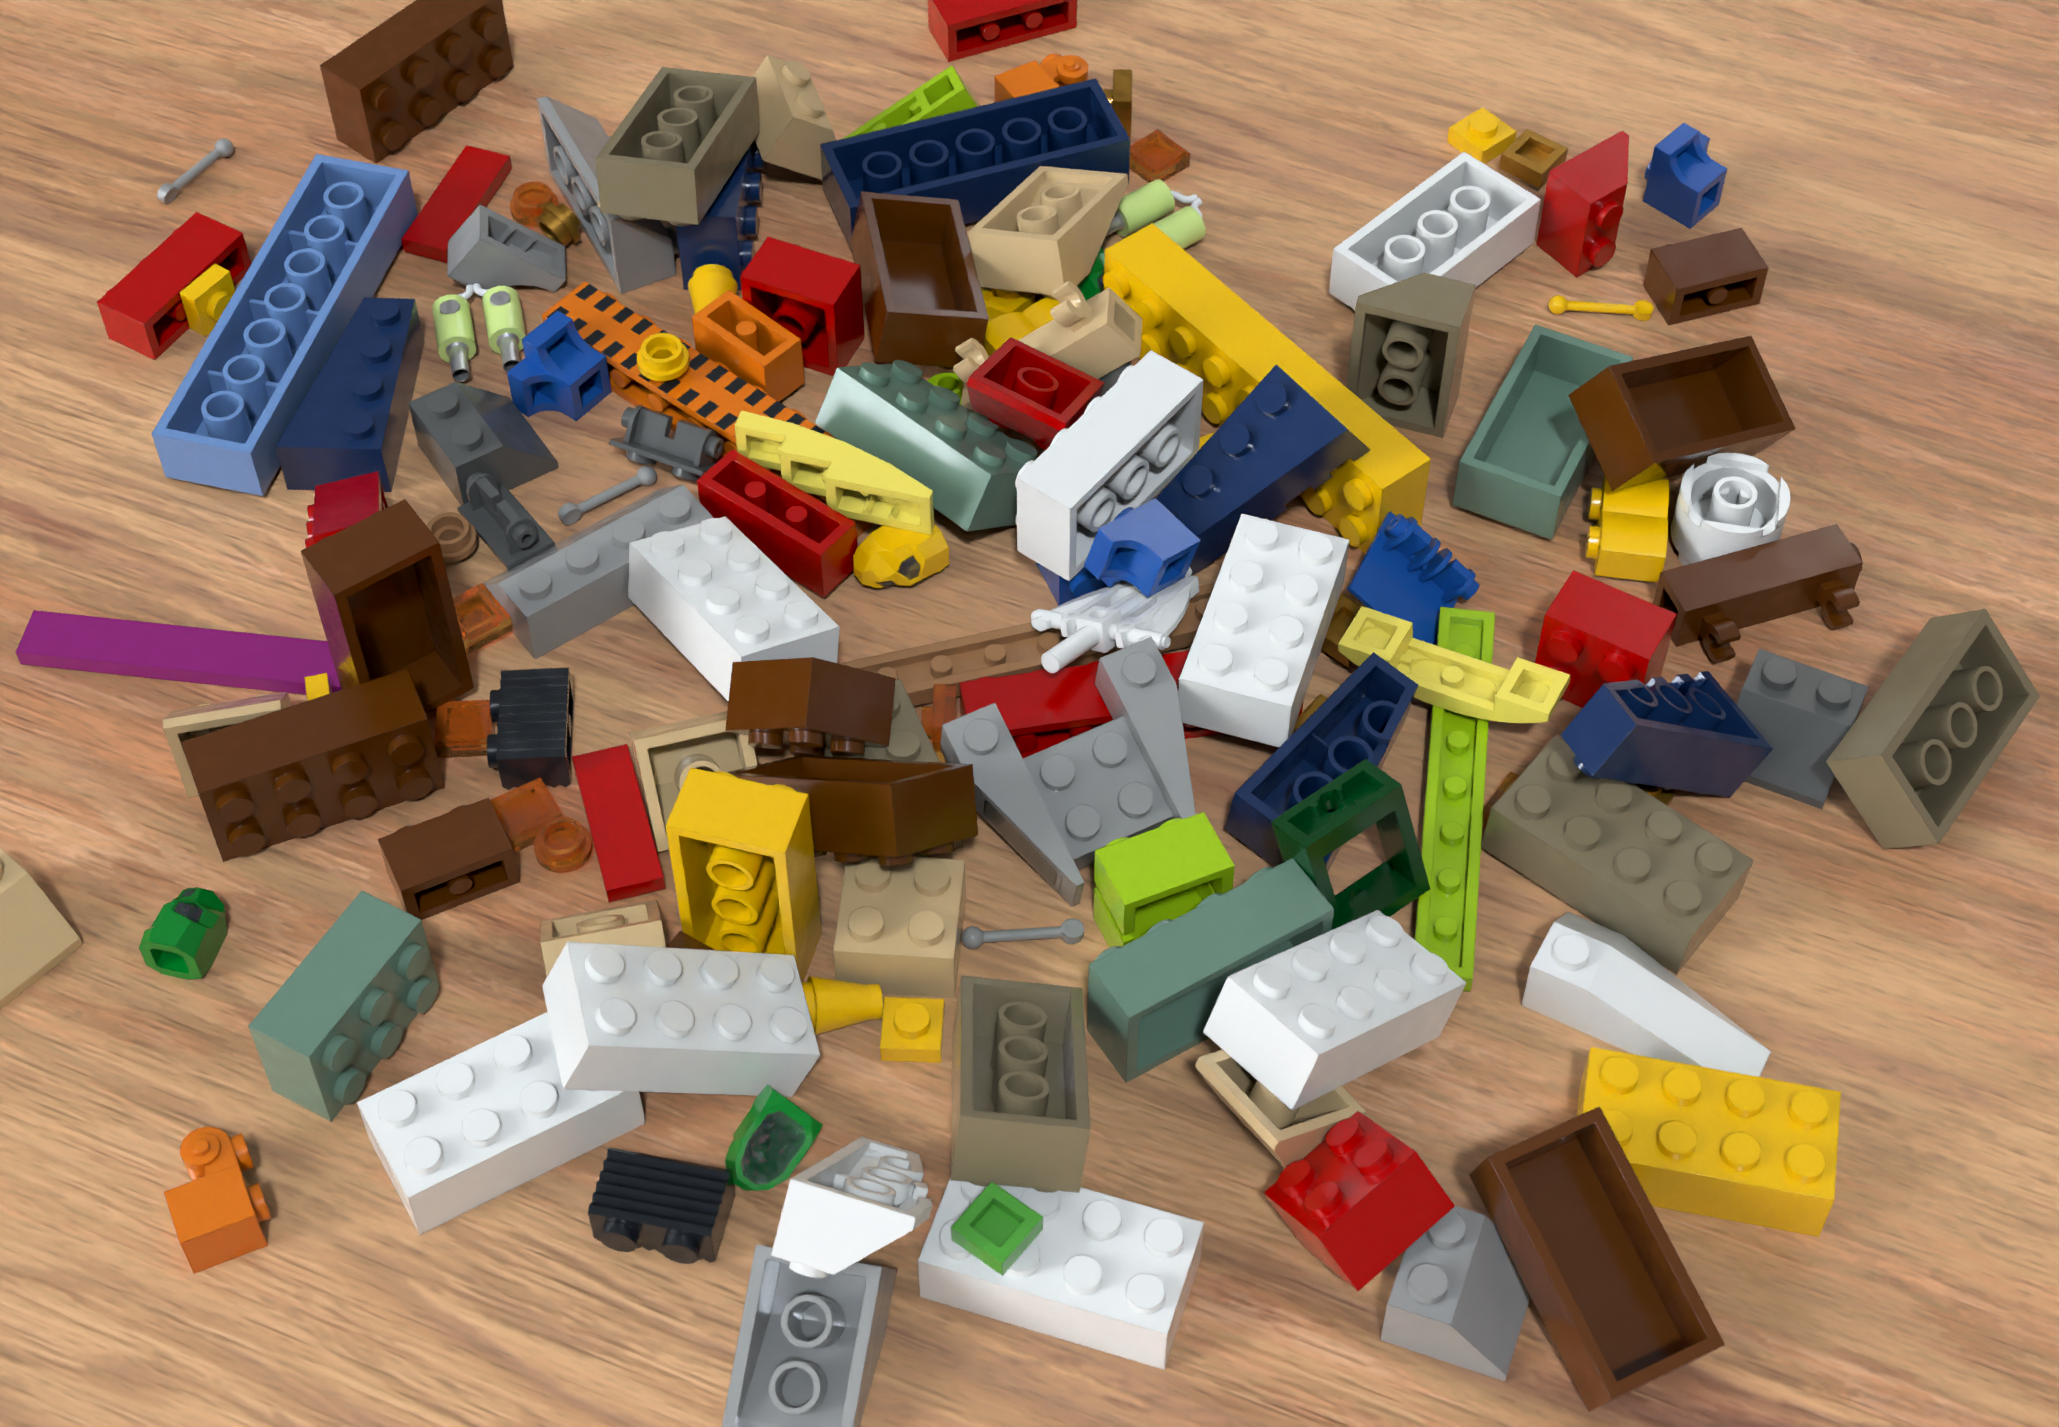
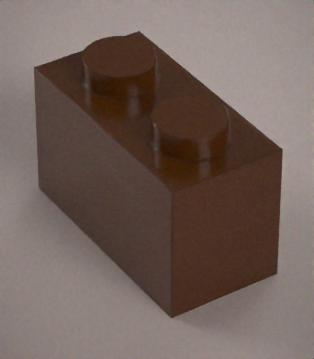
(1705, 276)
(449, 859)

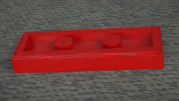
(466, 185)
(618, 823)

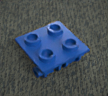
(1409, 577)

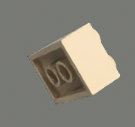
(1046, 230)

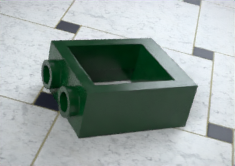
(1360, 799)

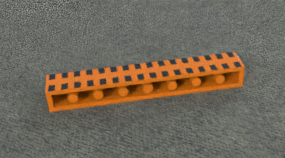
(702, 395)

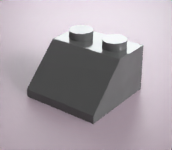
(477, 431)
(1802, 719)

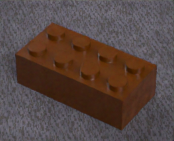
(414, 71)
(917, 278)
(1678, 409)
(389, 605)
(314, 765)
(878, 804)
(1595, 1258)

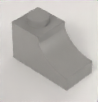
(503, 253)

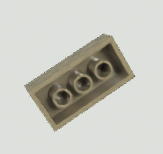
(678, 146)
(1933, 730)
(1616, 855)
(1019, 1085)

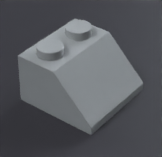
(1458, 1296)

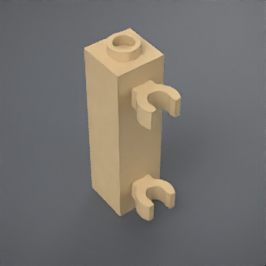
(1085, 334)

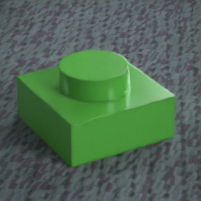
(997, 1228)

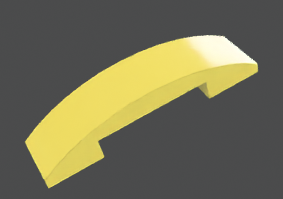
(1456, 680)

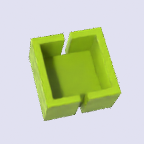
(1157, 877)

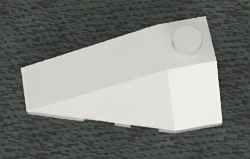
(1631, 1001)
(850, 1207)

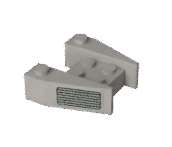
(1089, 787)

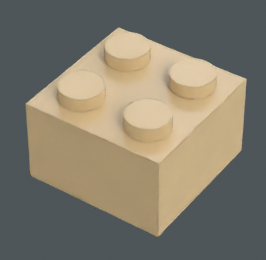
(901, 925)

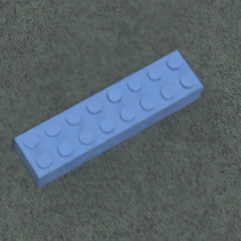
(284, 323)

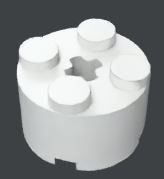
(1727, 507)

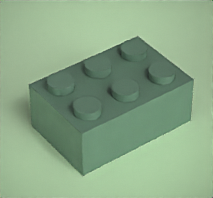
(346, 1006)

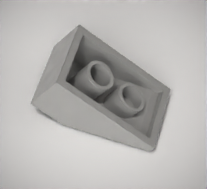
(807, 1345)

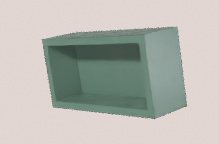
(929, 438)
(1530, 442)
(1162, 987)

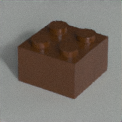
(810, 706)

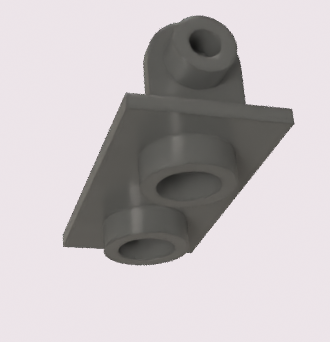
(649, 441)
(502, 521)

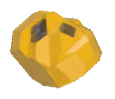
(899, 557)

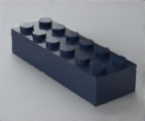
(977, 151)

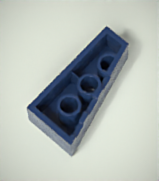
(728, 223)
(359, 401)
(1257, 463)
(1350, 726)
(1667, 736)

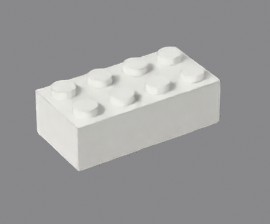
(1452, 225)
(1108, 461)
(725, 600)
(1262, 630)
(1333, 1008)
(678, 1020)
(488, 1124)
(1093, 1276)

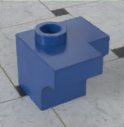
(1683, 177)
(558, 371)
(1143, 548)

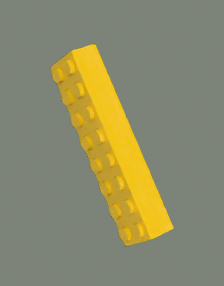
(1232, 348)

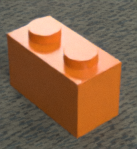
(750, 345)

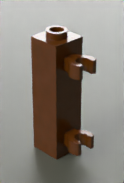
(1761, 585)

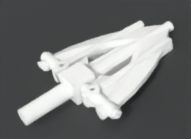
(1114, 618)

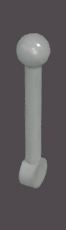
(168, 192)
(571, 513)
(1070, 932)

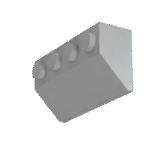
(631, 250)
(588, 573)

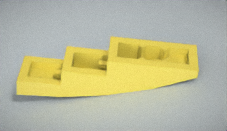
(847, 476)

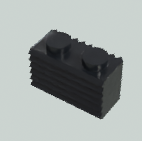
(533, 727)
(661, 1206)

